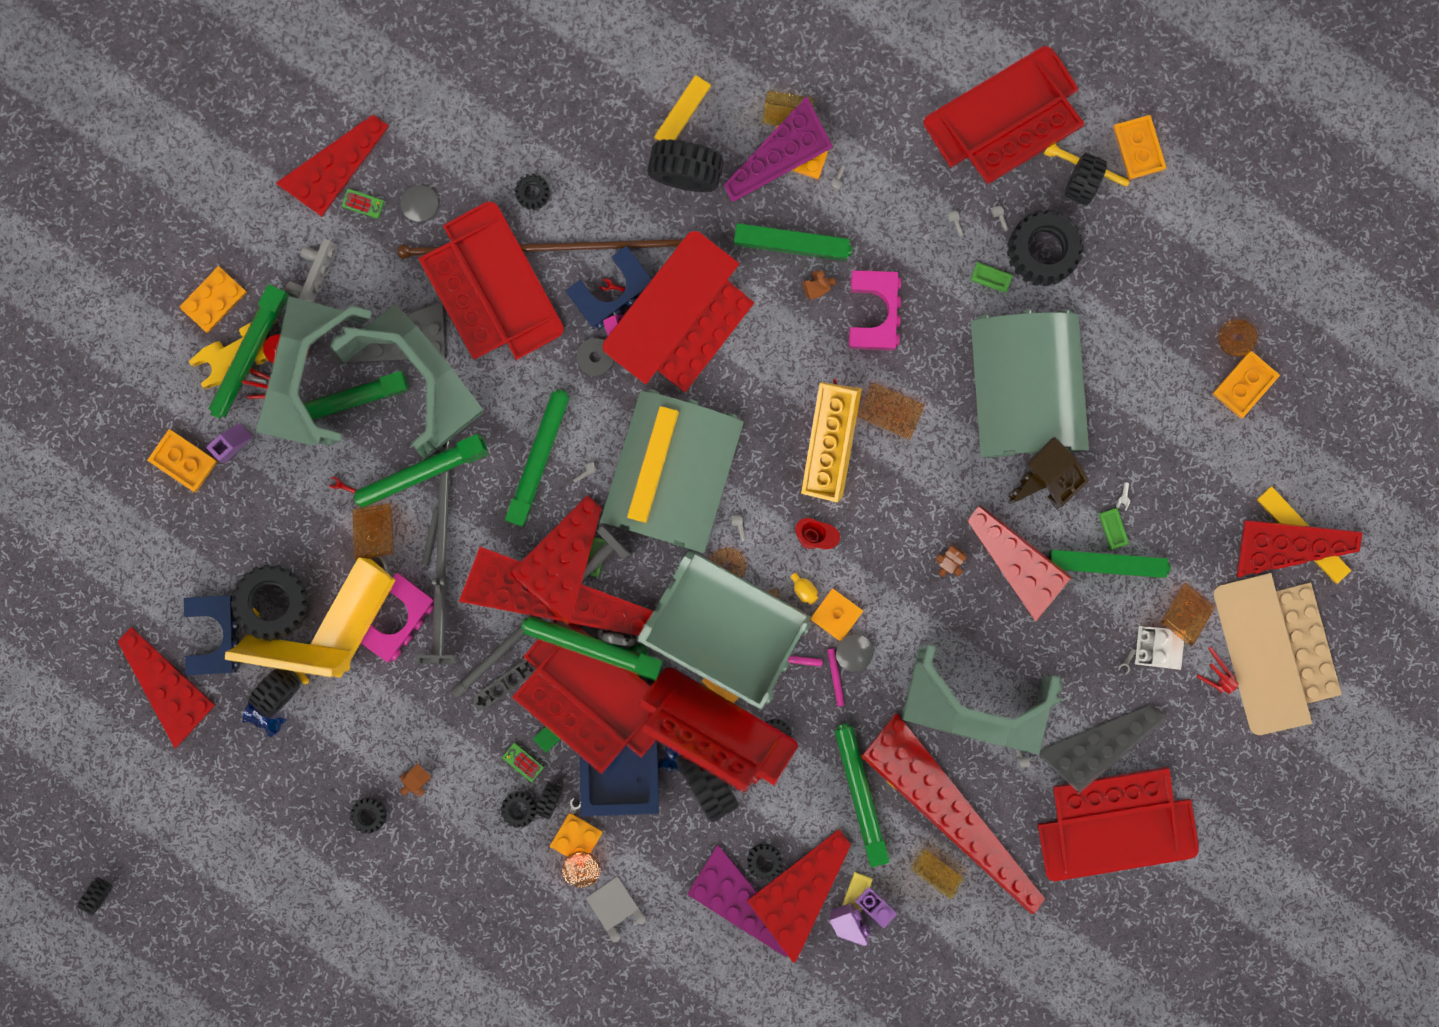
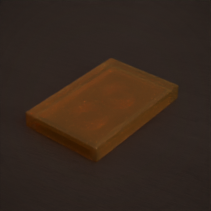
(891, 411)
(373, 531)
(1188, 614)

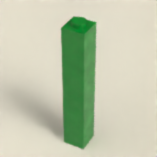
(792, 242)
(1110, 564)

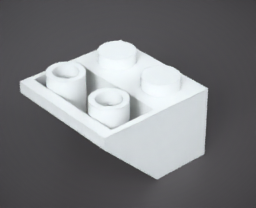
(1159, 648)

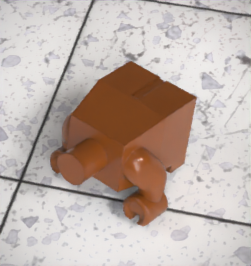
(818, 286)
(951, 561)
(414, 781)

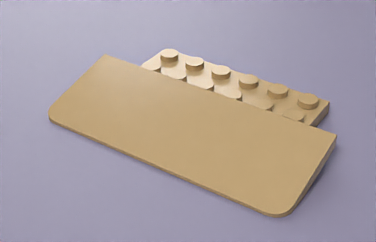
(1276, 651)

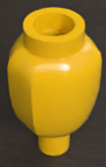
(804, 589)

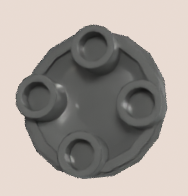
(419, 203)
(854, 652)

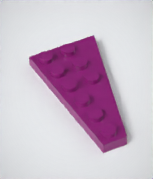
(788, 147)
(726, 892)

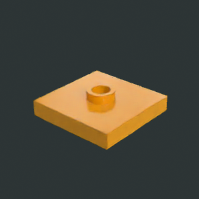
(836, 614)

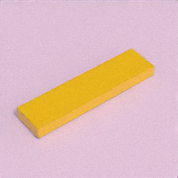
(683, 109)

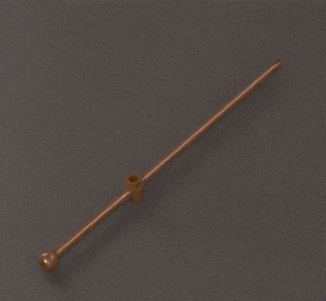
(405, 251)

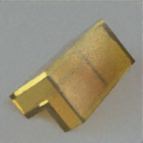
(779, 106)
(937, 873)

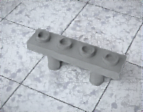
(317, 273)

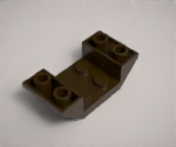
(1058, 471)

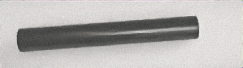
(431, 538)

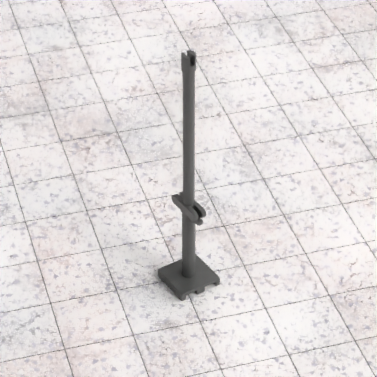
(613, 544)
(440, 583)

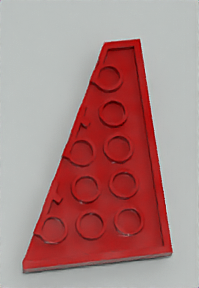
(559, 561)
(797, 895)

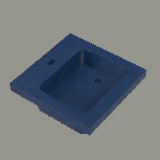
(625, 786)

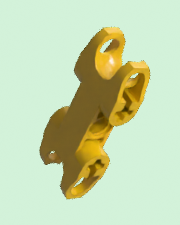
(221, 358)

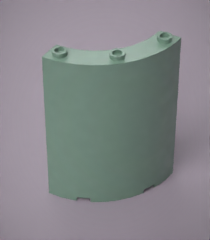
(1029, 382)
(690, 476)
(725, 629)

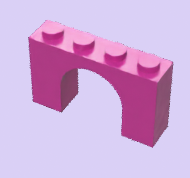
(885, 286)
(417, 604)

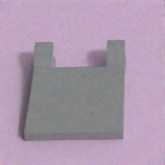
(612, 905)

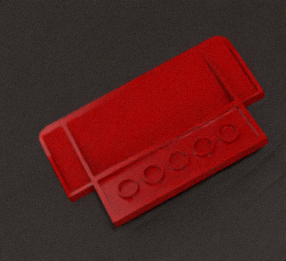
(1008, 116)
(490, 286)
(680, 315)
(586, 702)
(715, 731)
(1117, 826)

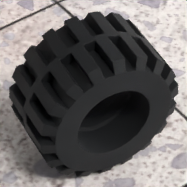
(1086, 179)
(274, 692)

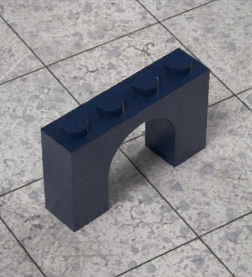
(597, 311)
(220, 609)

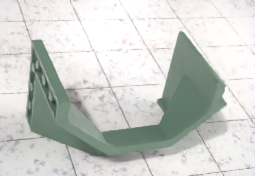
(448, 401)
(282, 409)
(935, 706)

